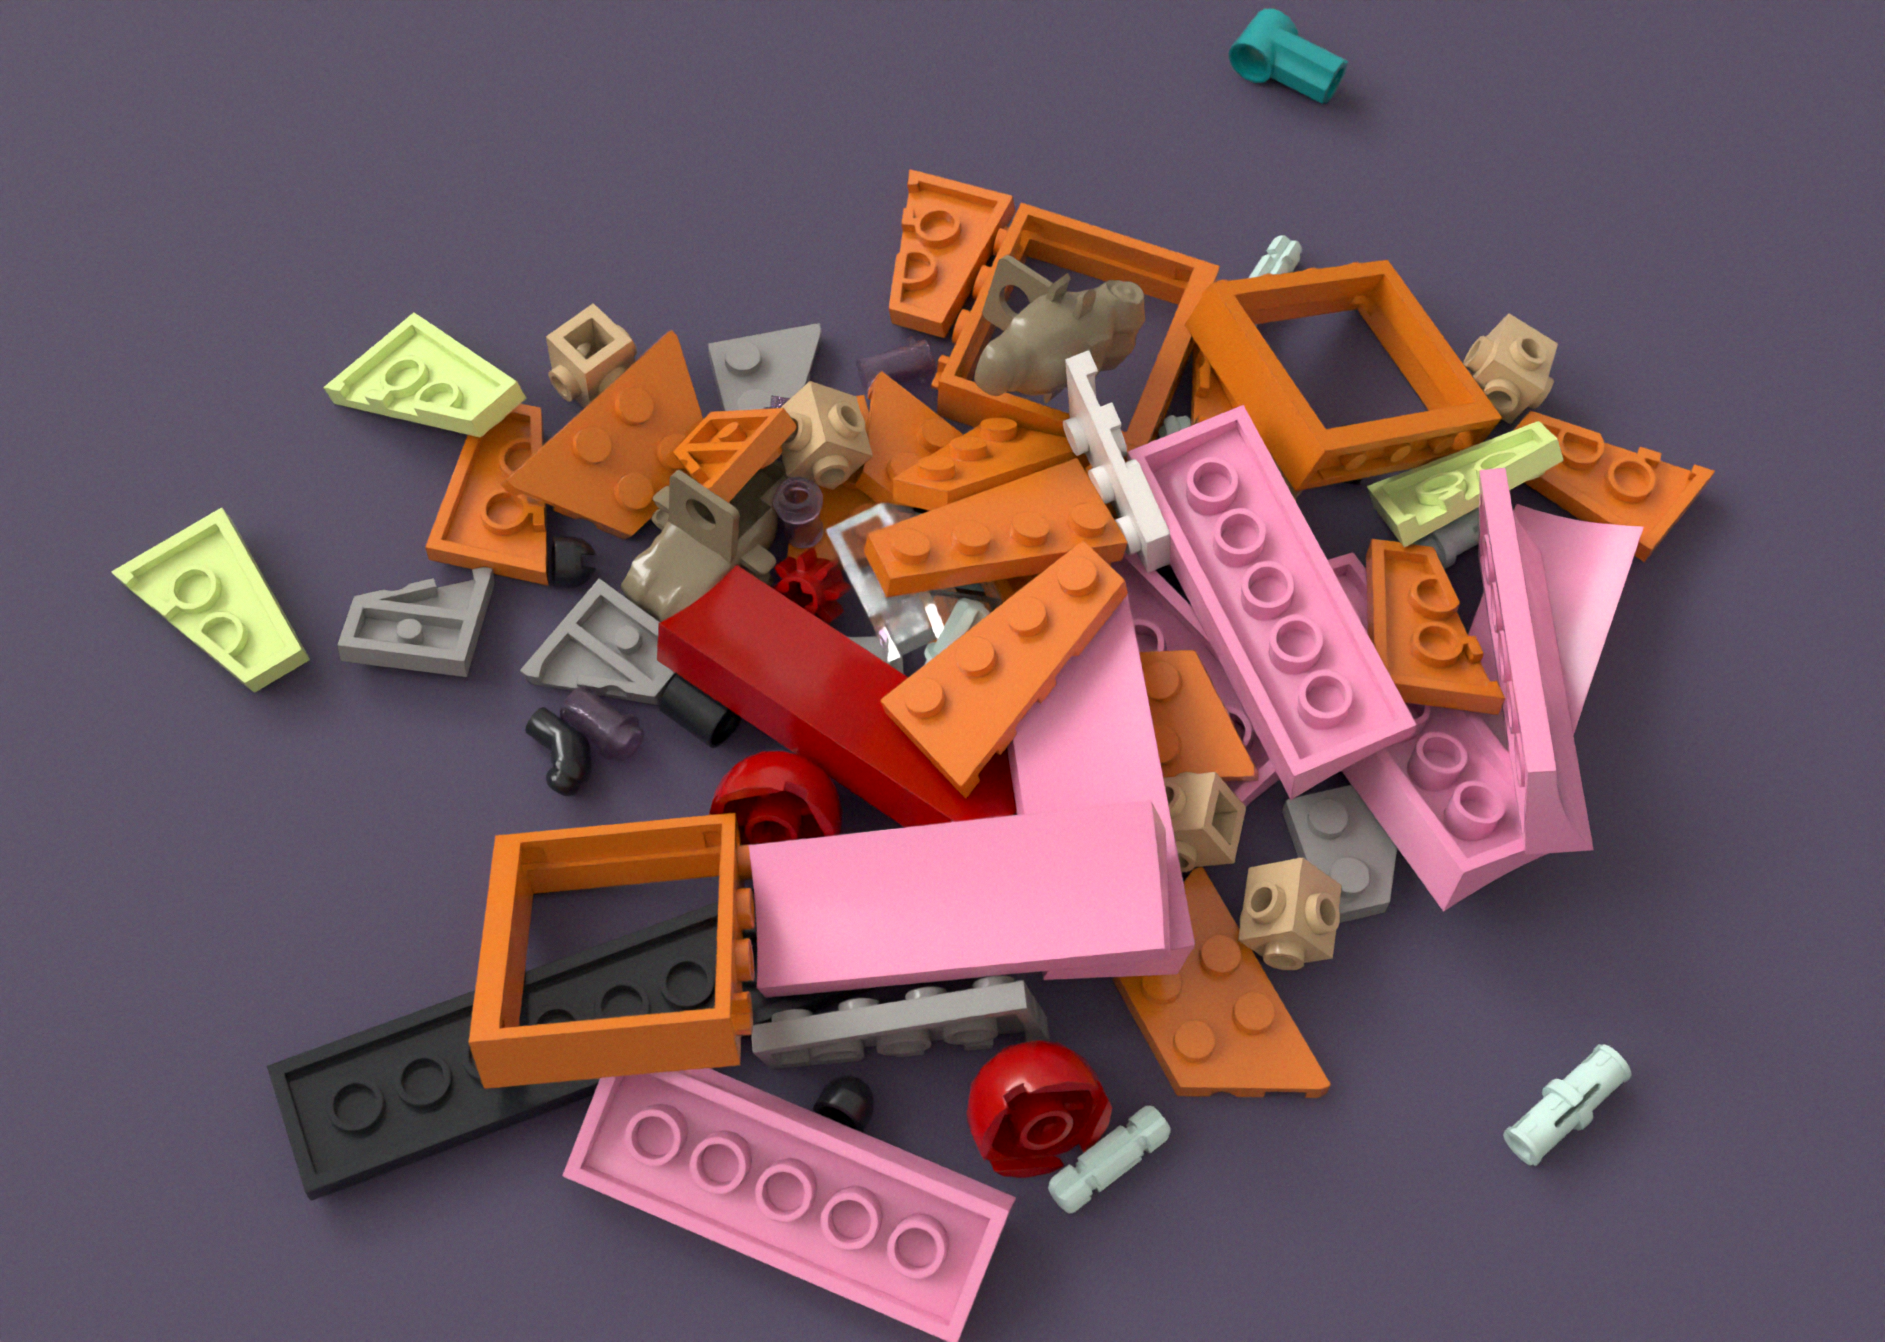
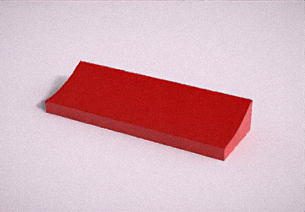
(818, 700)

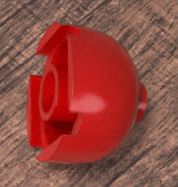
(779, 799)
(1034, 1106)

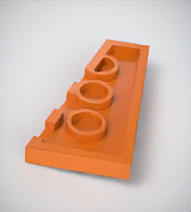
(996, 534)
(988, 679)

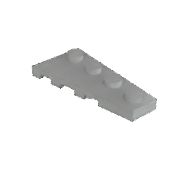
(902, 1027)

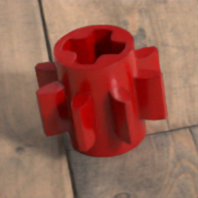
(813, 584)

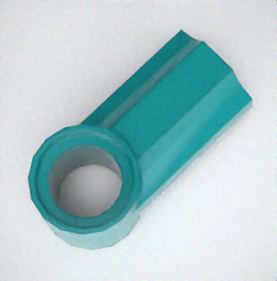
(1276, 51)

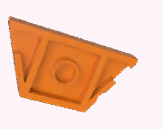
(618, 446)
(1220, 1016)

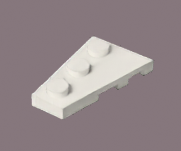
(1099, 436)

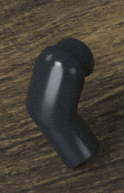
(568, 751)

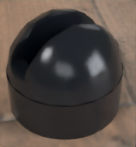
(566, 561)
(846, 1102)

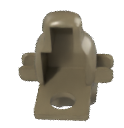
(1054, 328)
(704, 541)

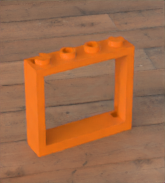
(1095, 254)
(1290, 429)
(619, 1045)

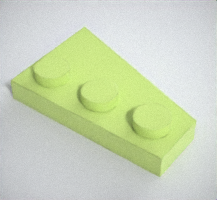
(427, 380)
(1449, 487)
(218, 600)

